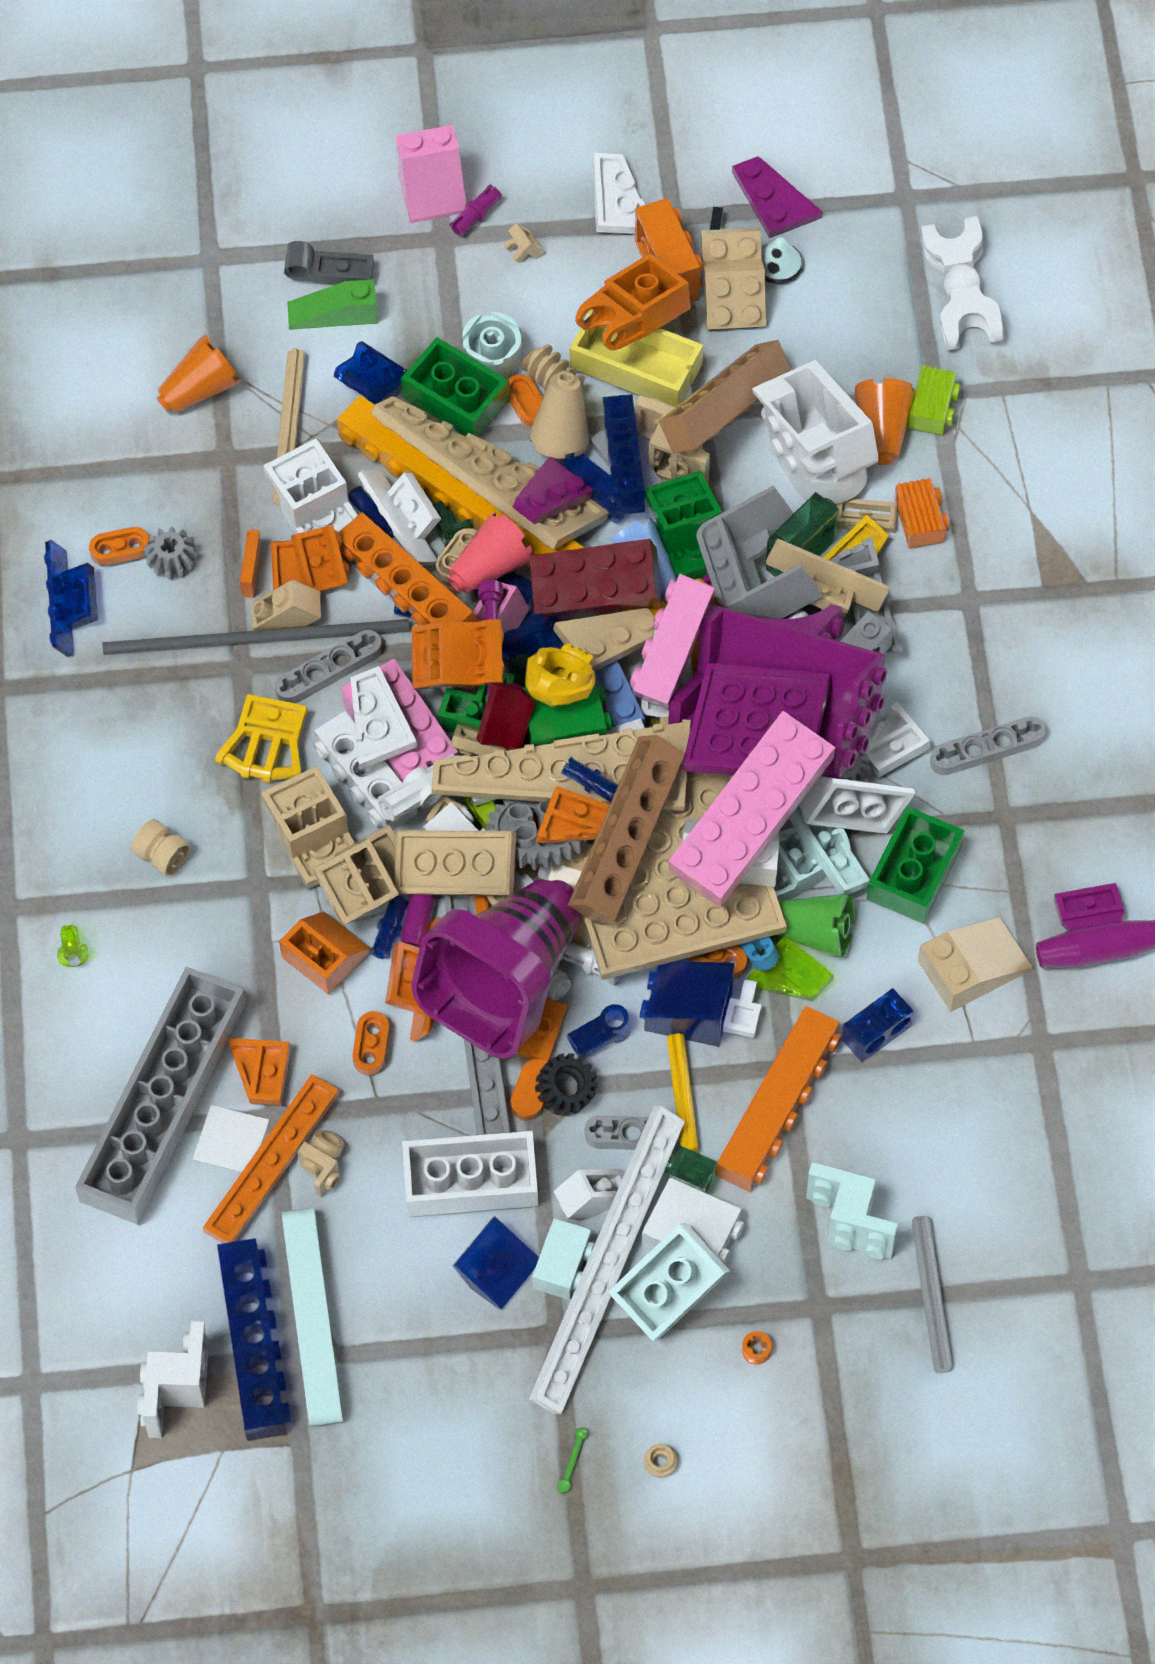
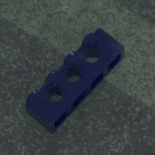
(623, 454)

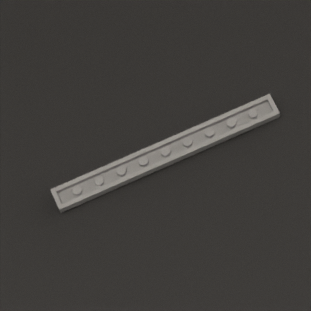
(483, 1068)

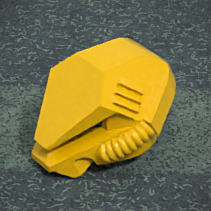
(567, 682)

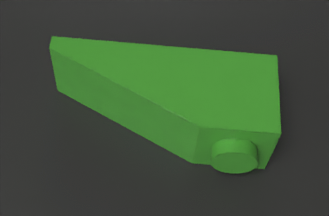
(335, 306)

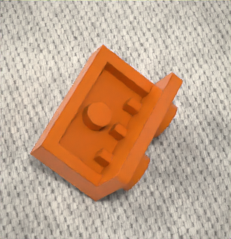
(320, 558)

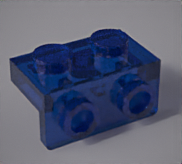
(371, 374)
(531, 636)

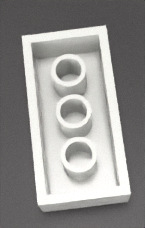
(470, 1173)

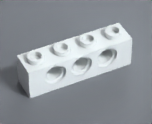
(341, 735)

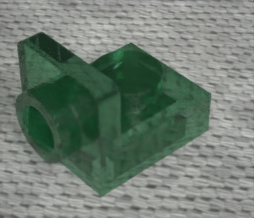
(448, 526)

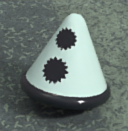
(781, 261)

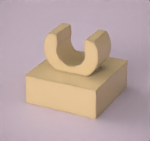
(525, 242)

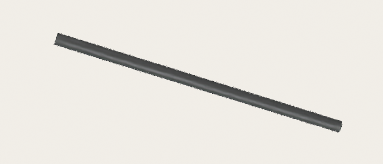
(253, 636)

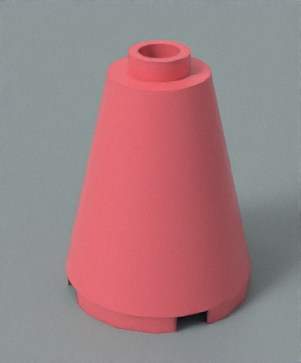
(489, 554)

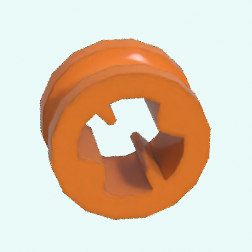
(747, 1352)

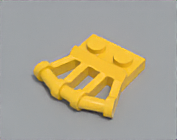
(270, 721)

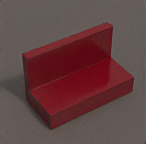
(505, 716)

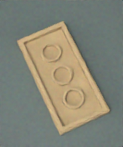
(455, 862)

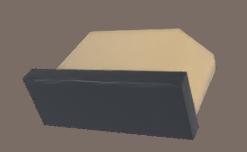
(716, 219)

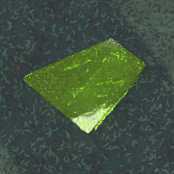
(794, 973)

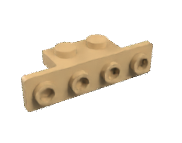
(835, 581)

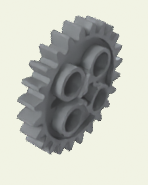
(518, 817)

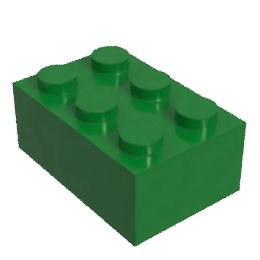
(455, 388)
(915, 864)

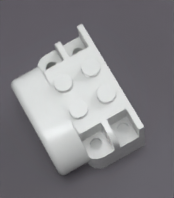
(817, 433)

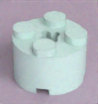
(494, 342)

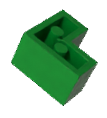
(464, 707)

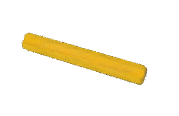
(682, 1090)

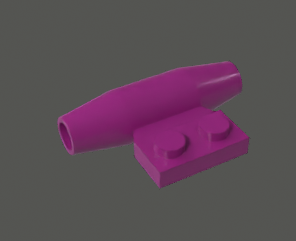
(1094, 930)

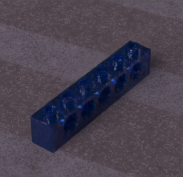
(234, 1260)

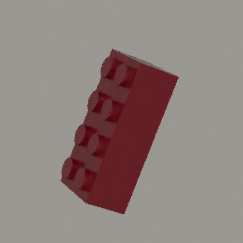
(596, 580)

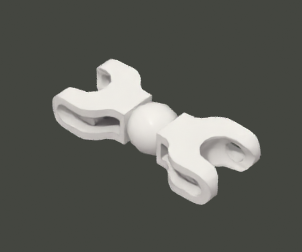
(962, 283)

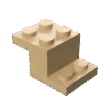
(733, 278)
(661, 459)
(308, 821)
(360, 875)

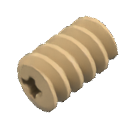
(543, 366)

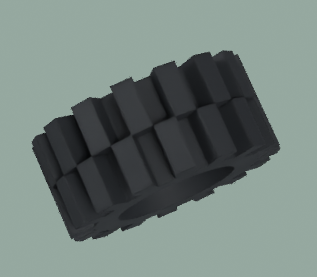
(581, 1074)

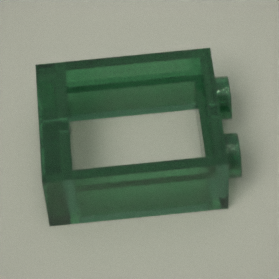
(809, 528)

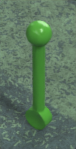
(564, 1485)

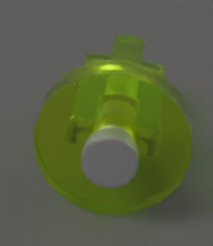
(72, 952)

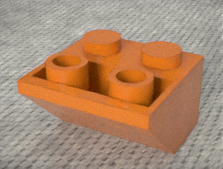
(322, 950)

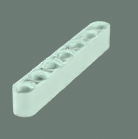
(311, 1317)

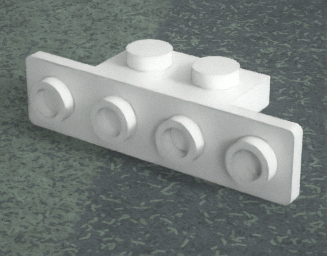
(405, 510)

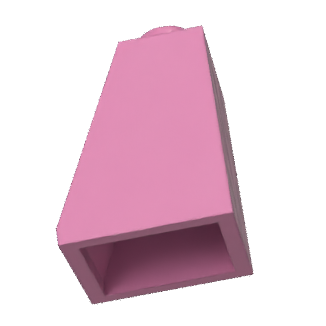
(430, 173)

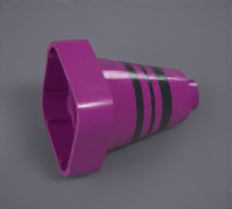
(495, 969)

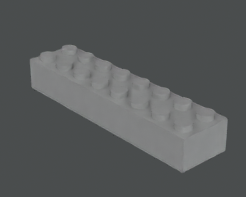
(161, 1095)

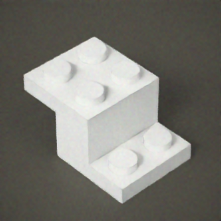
(310, 489)
(174, 1379)

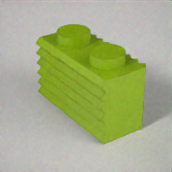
(933, 399)

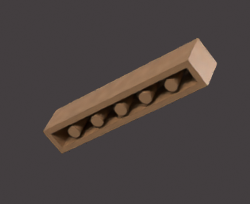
(722, 398)

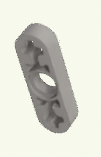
(607, 1123)

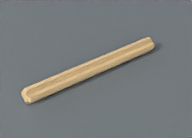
(290, 406)

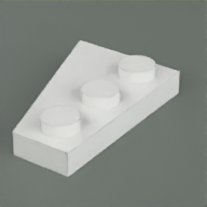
(378, 719)

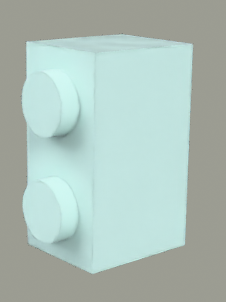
(562, 1259)

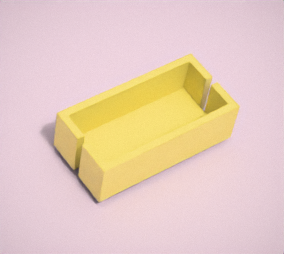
(651, 367)

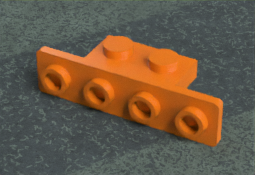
(399, 987)

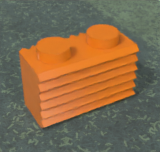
(920, 512)

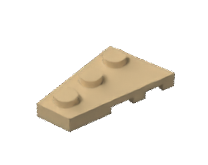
(608, 635)

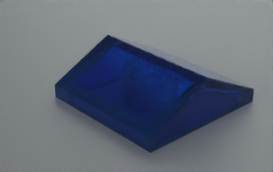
(496, 1263)

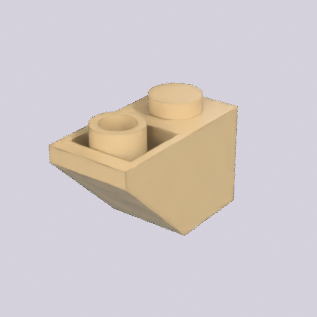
(287, 607)

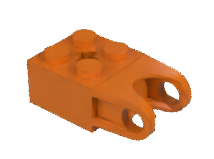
(636, 302)

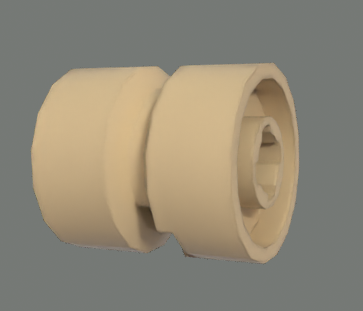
(157, 845)

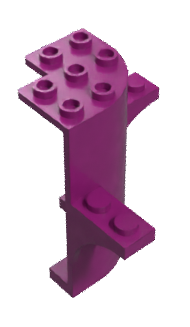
(797, 645)

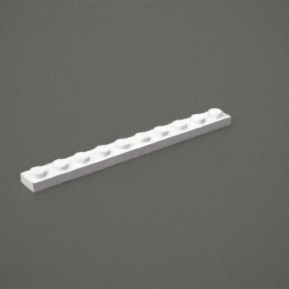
(606, 1260)

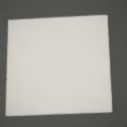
(230, 1138)

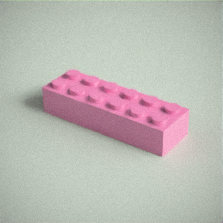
(751, 809)

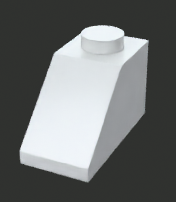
(588, 1192)

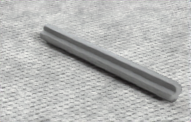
(931, 1294)

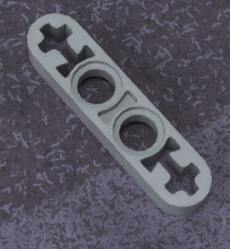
(325, 663)
(989, 749)

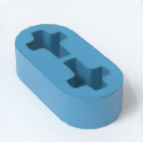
(761, 962)

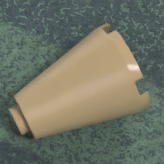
(561, 419)

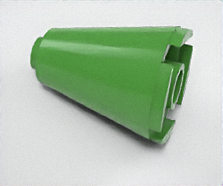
(820, 922)

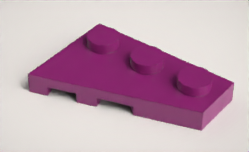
(773, 198)
(551, 492)

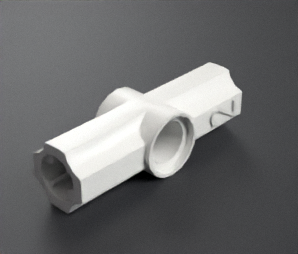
(410, 794)

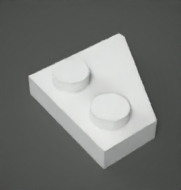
(895, 742)

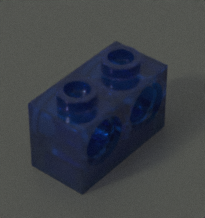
(877, 1025)

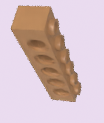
(615, 840)

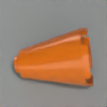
(197, 377)
(889, 410)

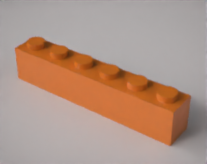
(778, 1098)

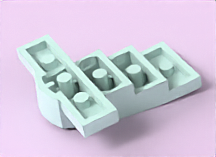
(813, 853)

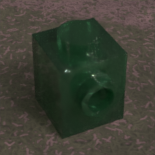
(692, 1169)

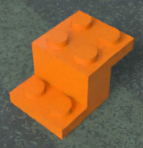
(457, 654)

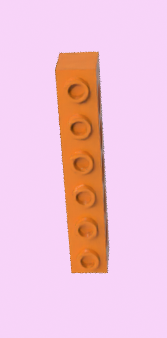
(400, 574)

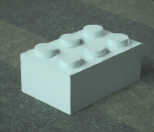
(669, 1281)

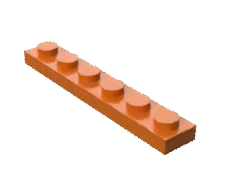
(271, 1160)

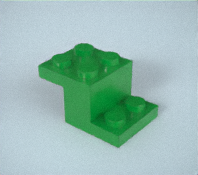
(679, 511)

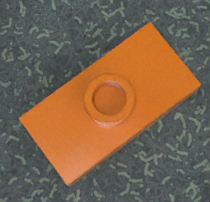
(544, 1040)

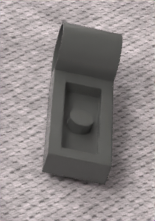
(326, 267)

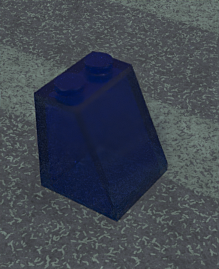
(689, 1000)

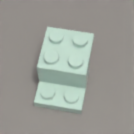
(850, 1219)

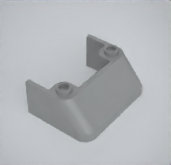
(729, 550)

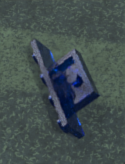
(70, 597)

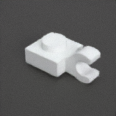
(743, 1013)

